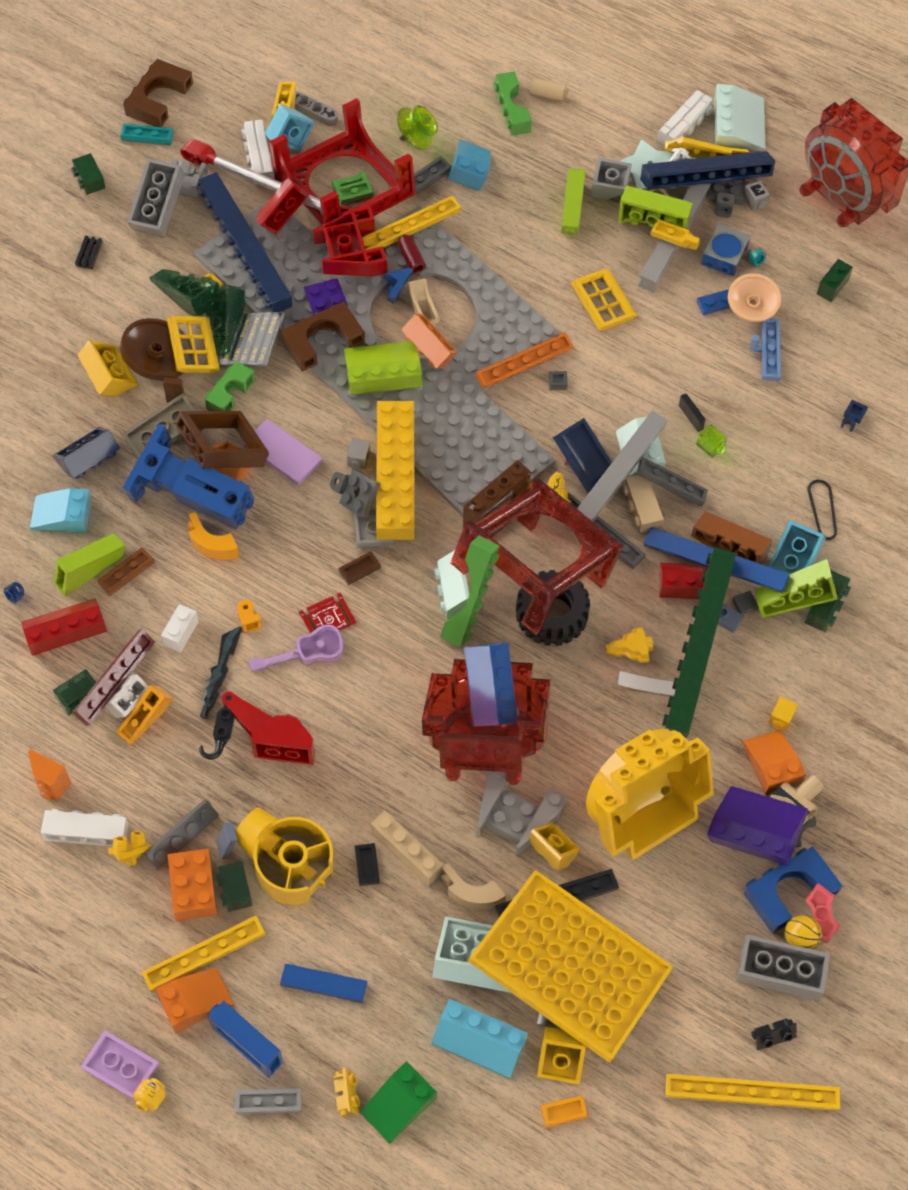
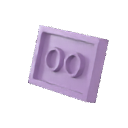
(119, 1064)

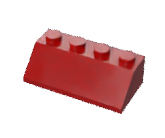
(63, 626)

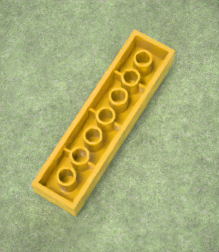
(395, 470)

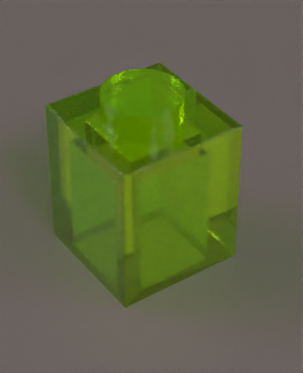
(711, 441)

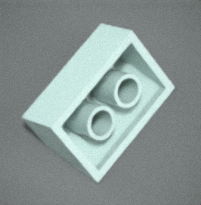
(653, 454)
(452, 586)

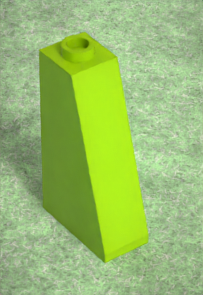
(573, 201)
(87, 563)

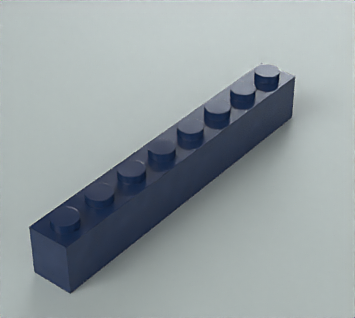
(707, 170)

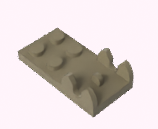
(167, 415)

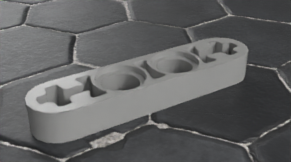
(312, 104)

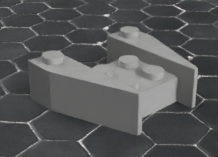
(513, 815)

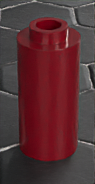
(411, 254)

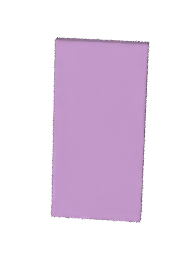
(287, 453)

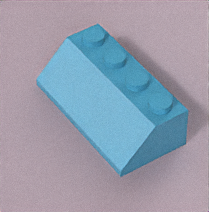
(479, 1038)

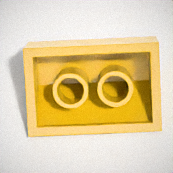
(106, 368)

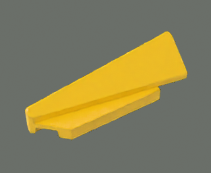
(701, 149)

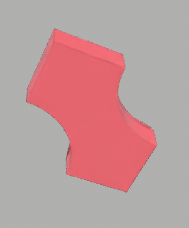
(821, 904)

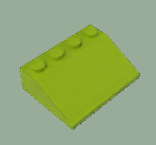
(383, 367)

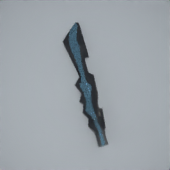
(218, 673)

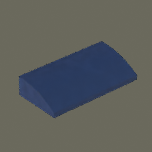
(583, 453)

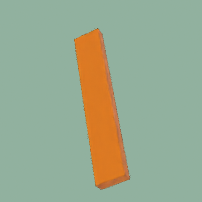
(524, 360)

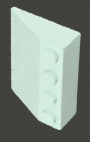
(739, 118)
(456, 945)

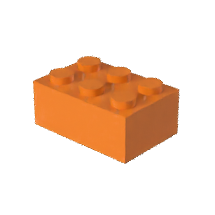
(192, 884)

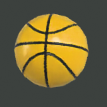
(803, 932)

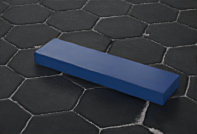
(323, 983)

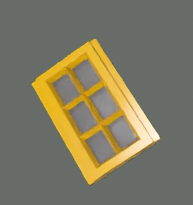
(603, 299)
(193, 344)

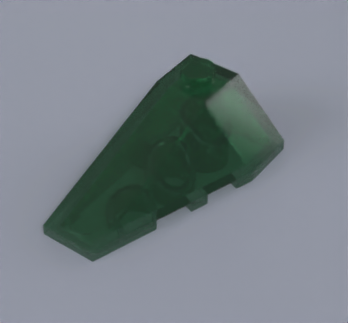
(189, 293)
(226, 317)

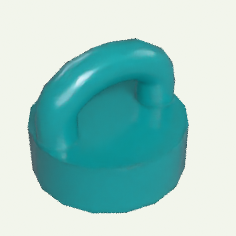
(757, 257)

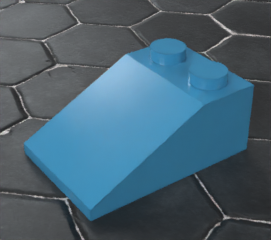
(470, 165)

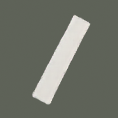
(646, 684)

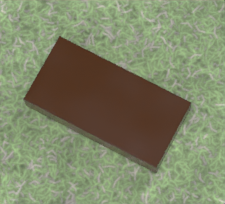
(173, 388)
(359, 568)

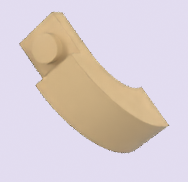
(470, 896)

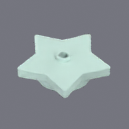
(645, 155)

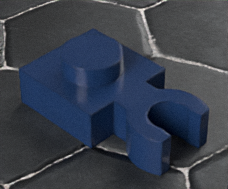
(854, 414)

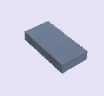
(226, 840)

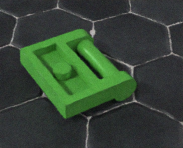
(358, 188)

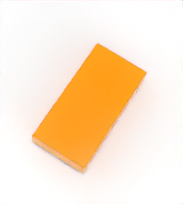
(564, 1111)

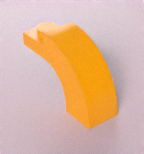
(210, 545)

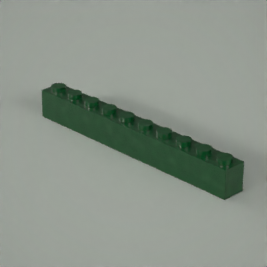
(700, 642)

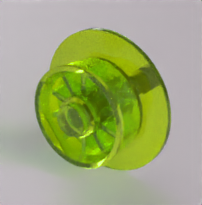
(417, 126)

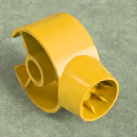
(264, 832)

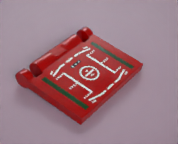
(328, 613)

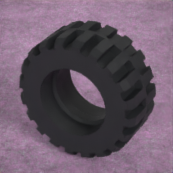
(562, 628)

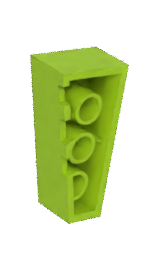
(647, 207)
(804, 589)

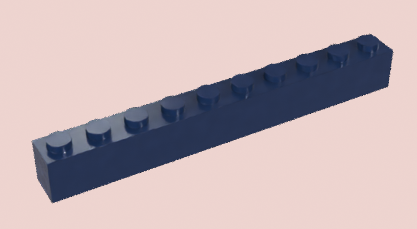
(245, 243)

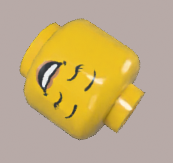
(149, 1095)

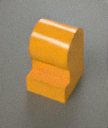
(247, 616)

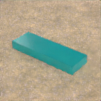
(147, 134)

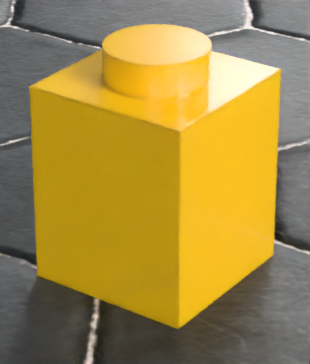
(783, 714)

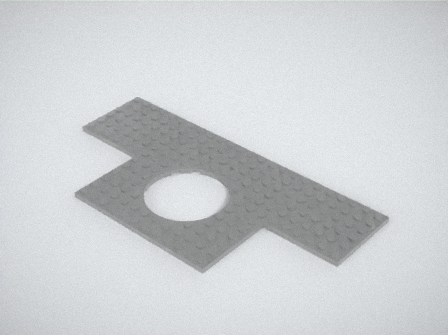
(458, 430)

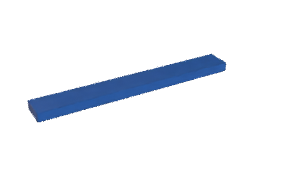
(698, 553)

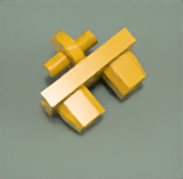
(131, 850)

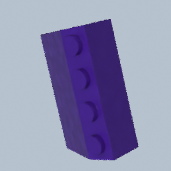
(757, 825)

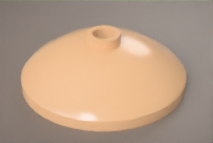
(754, 289)

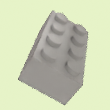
(156, 197)
(783, 967)

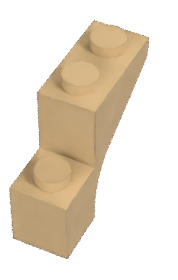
(421, 300)

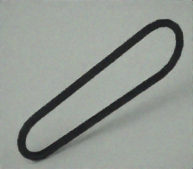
(832, 507)

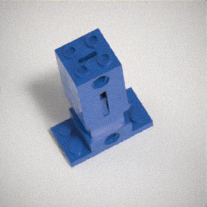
(192, 486)

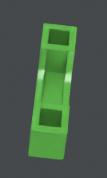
(517, 118)

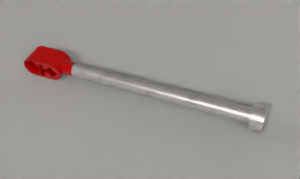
(199, 152)

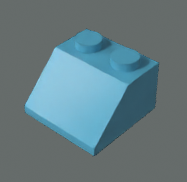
(292, 125)

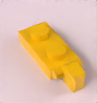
(674, 234)

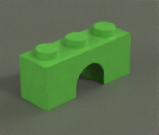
(236, 378)

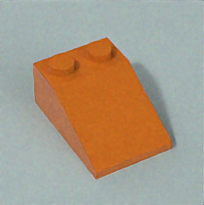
(774, 761)
(192, 997)

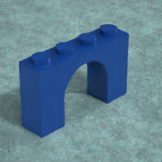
(763, 895)

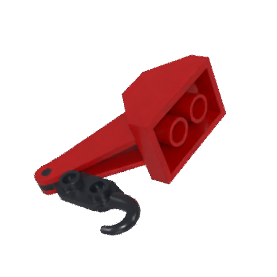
(272, 737)

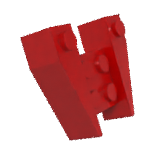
(346, 245)

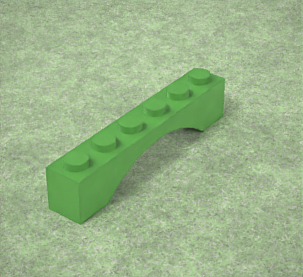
(480, 560)

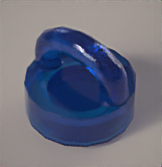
(12, 592)

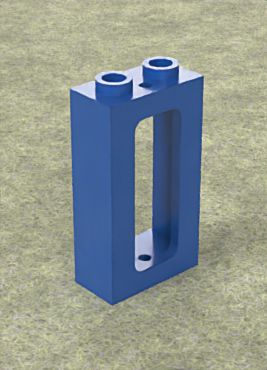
(245, 1038)

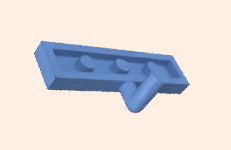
(769, 349)

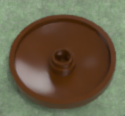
(149, 349)

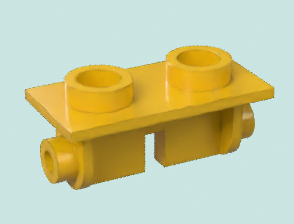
(345, 1082)

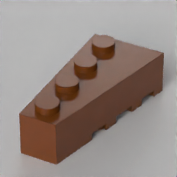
(731, 537)

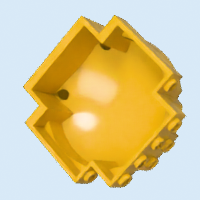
(649, 791)

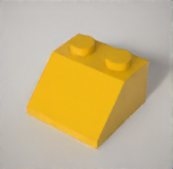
(554, 845)
(561, 1056)

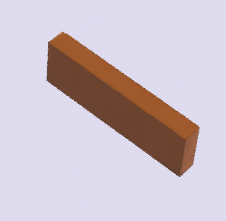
(126, 571)

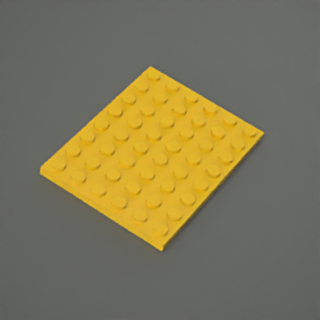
(571, 965)

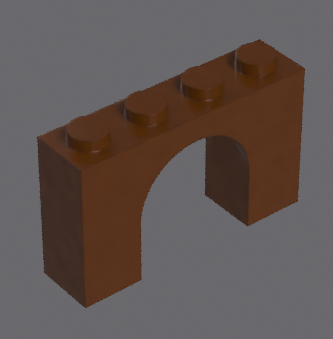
(160, 75)
(336, 318)

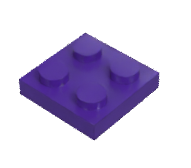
(324, 295)

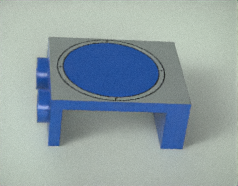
(725, 249)

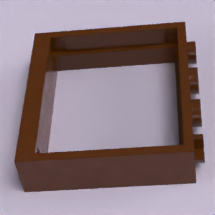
(191, 421)
(513, 478)

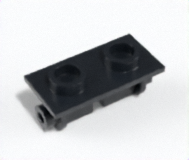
(783, 1031)

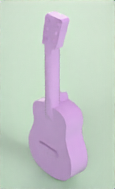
(321, 645)

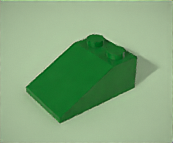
(398, 1102)

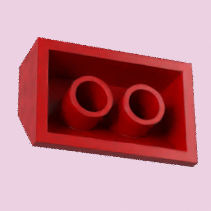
(281, 206)
(680, 580)

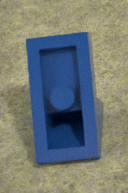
(398, 280)

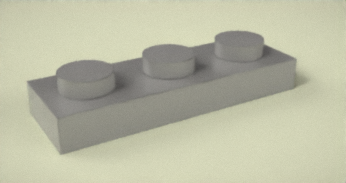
(268, 1101)

